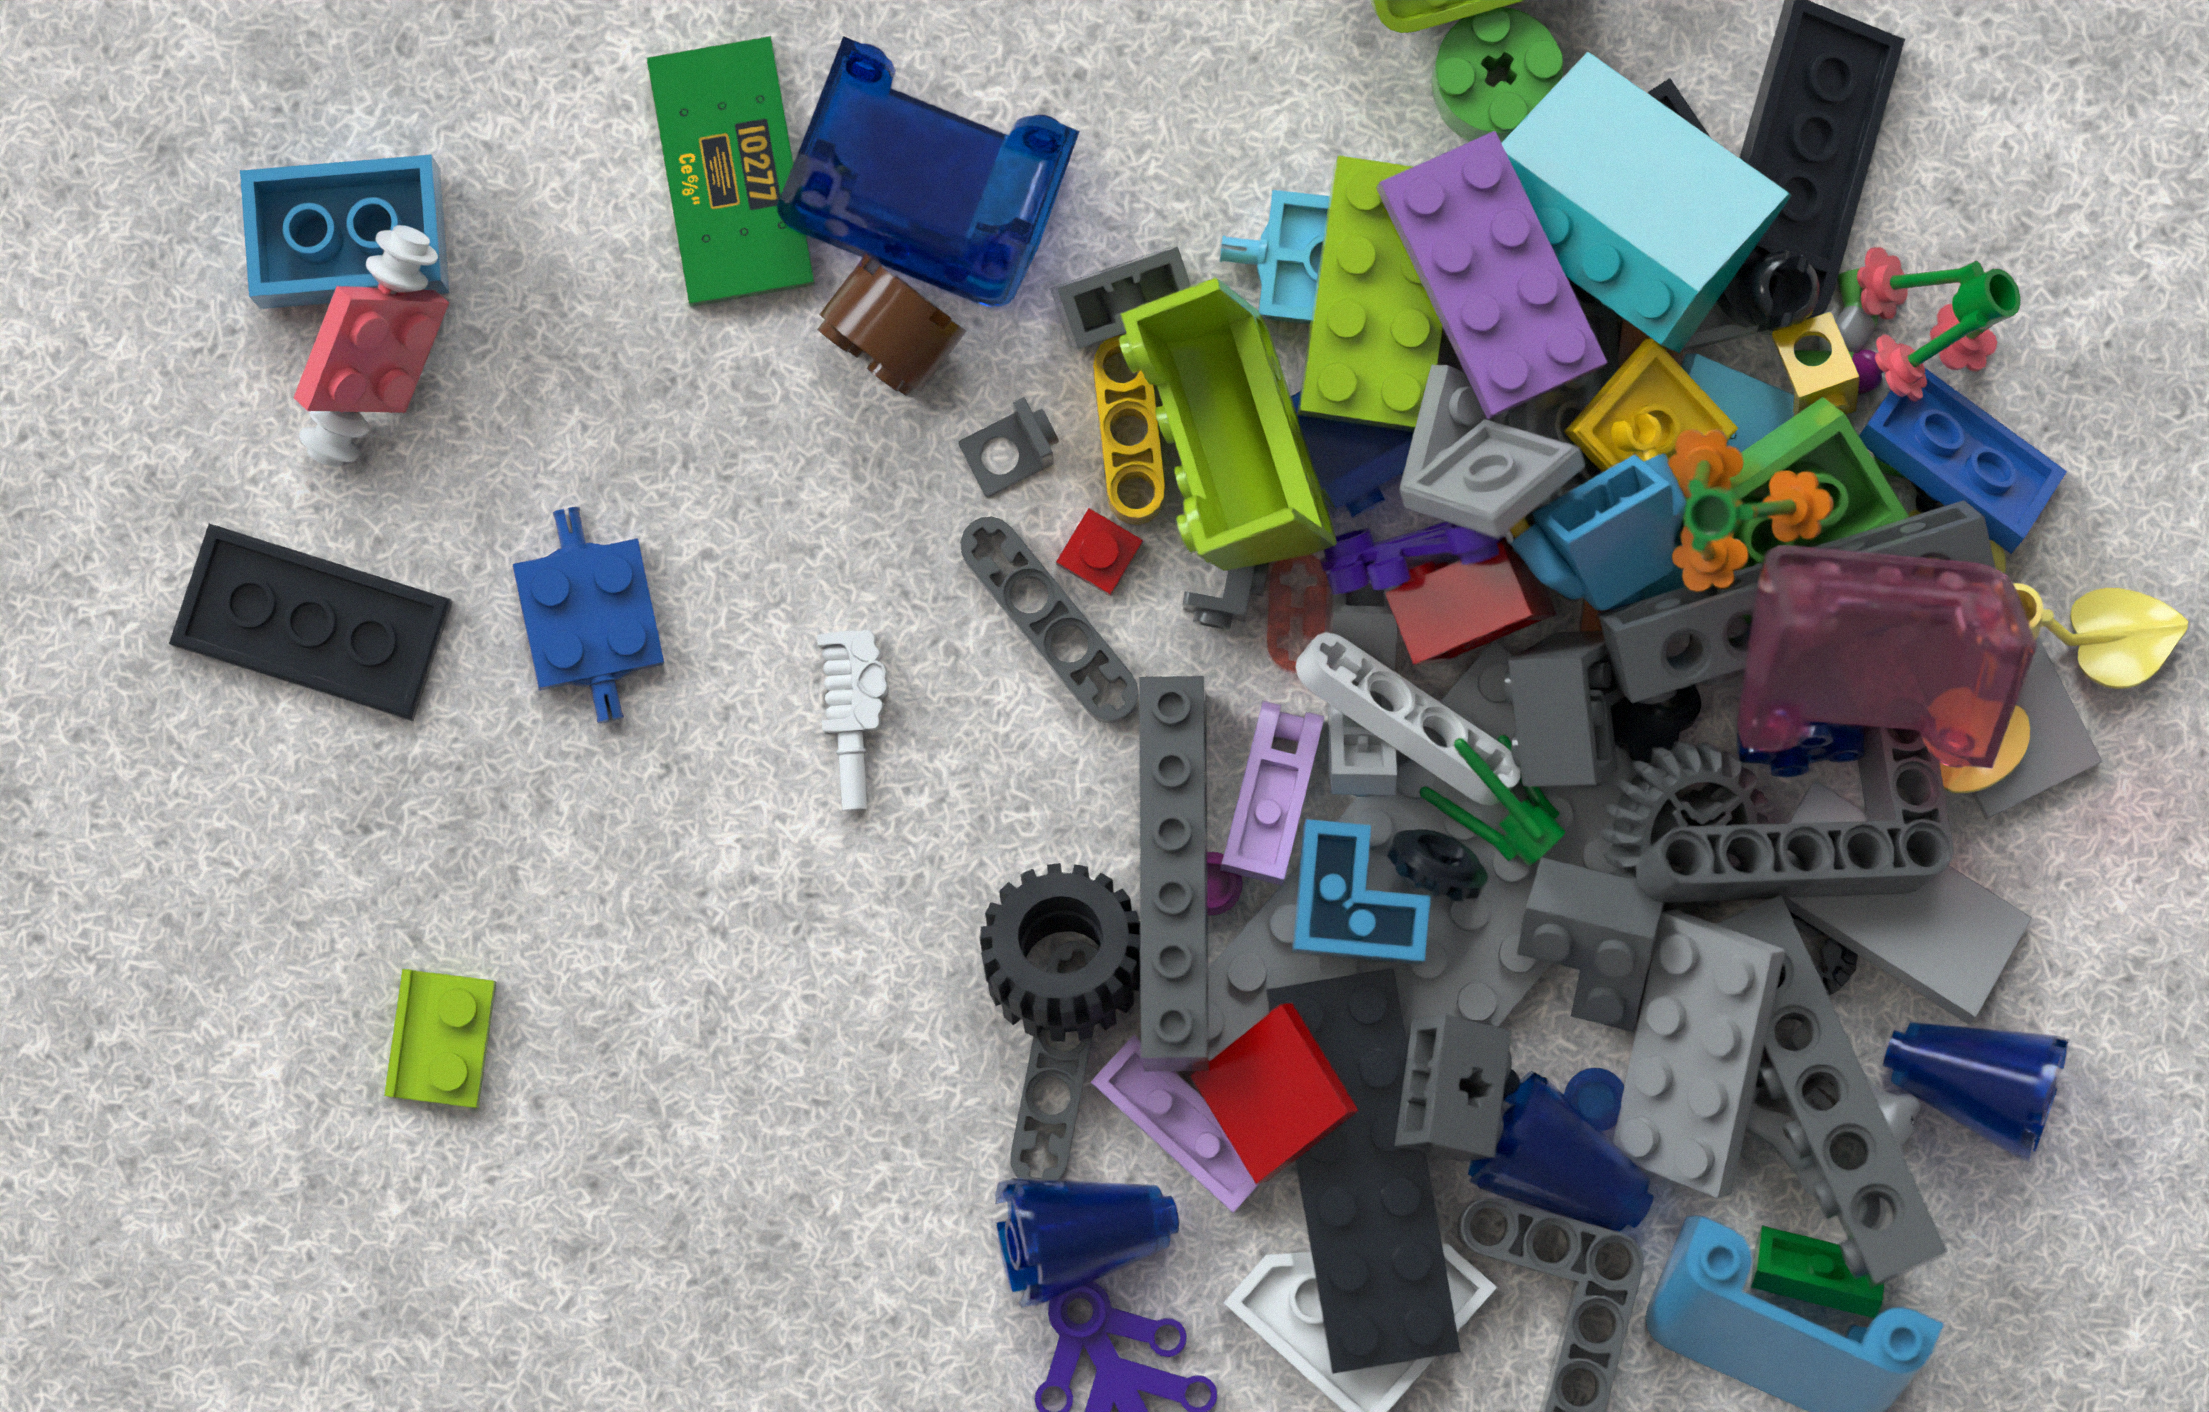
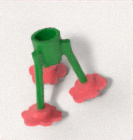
(1962, 327)

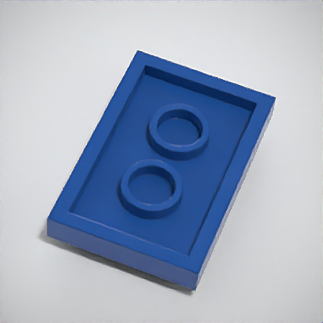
(1964, 455)

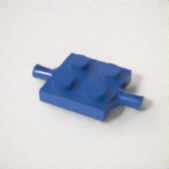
(588, 614)

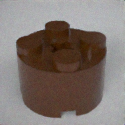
(890, 324)

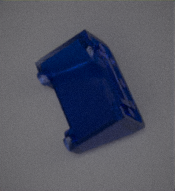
(923, 183)

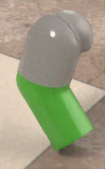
(1853, 321)

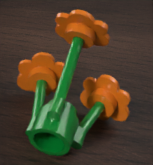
(1717, 513)

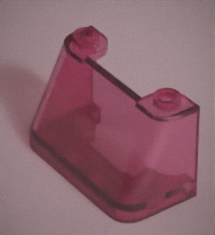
(1884, 648)

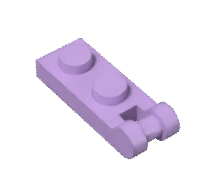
(1271, 795)

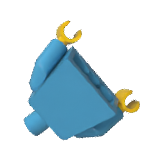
(1612, 530)

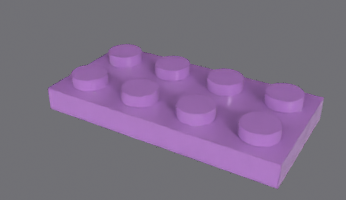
(1491, 274)

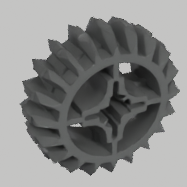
(1652, 810)

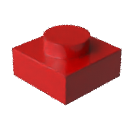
(1099, 552)

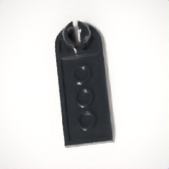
(1816, 141)

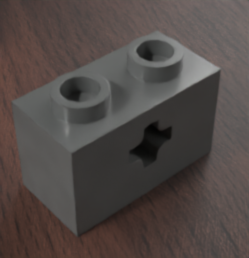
(1094, 303)
(1454, 1088)

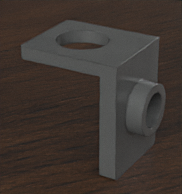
(1031, 435)

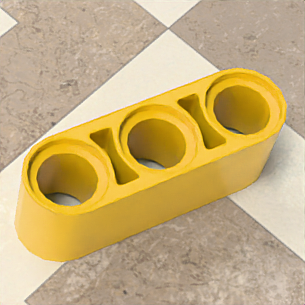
(1121, 461)

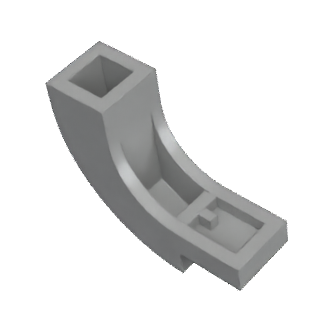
(1356, 757)

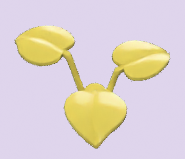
(2120, 643)

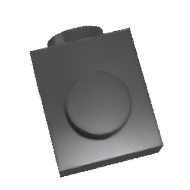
(1239, 585)

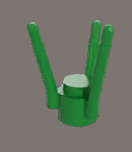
(1528, 825)

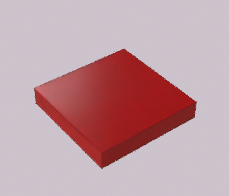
(1274, 1093)

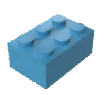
(321, 223)

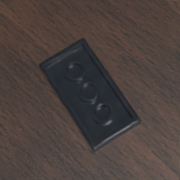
(310, 622)

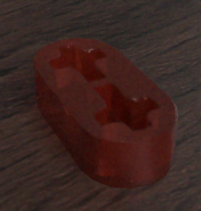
(1280, 608)

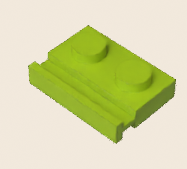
(440, 1038)

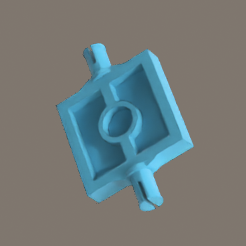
(1285, 255)

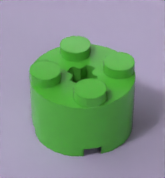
(1481, 44)

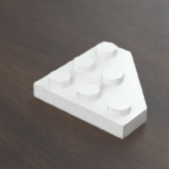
(1284, 1309)

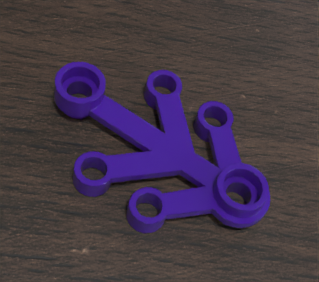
(1356, 551)
(1115, 1377)

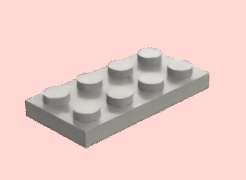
(1697, 1052)

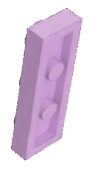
(1177, 1122)

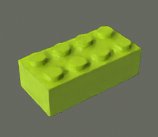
(1370, 312)

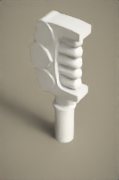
(854, 696)

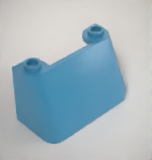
(1710, 1320)

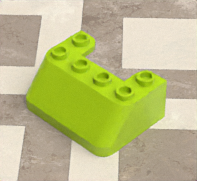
(1234, 427)

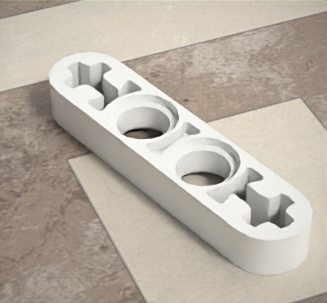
(1411, 712)

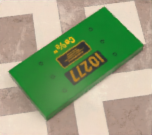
(727, 169)

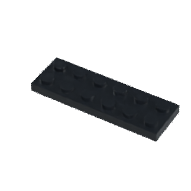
(1364, 1197)

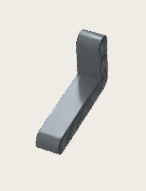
(1822, 845)
(1588, 1290)

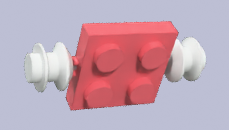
(370, 347)

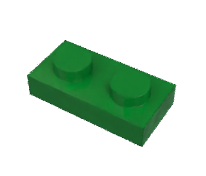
(1811, 1272)

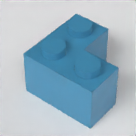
(1338, 913)

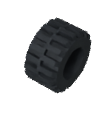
(1051, 906)

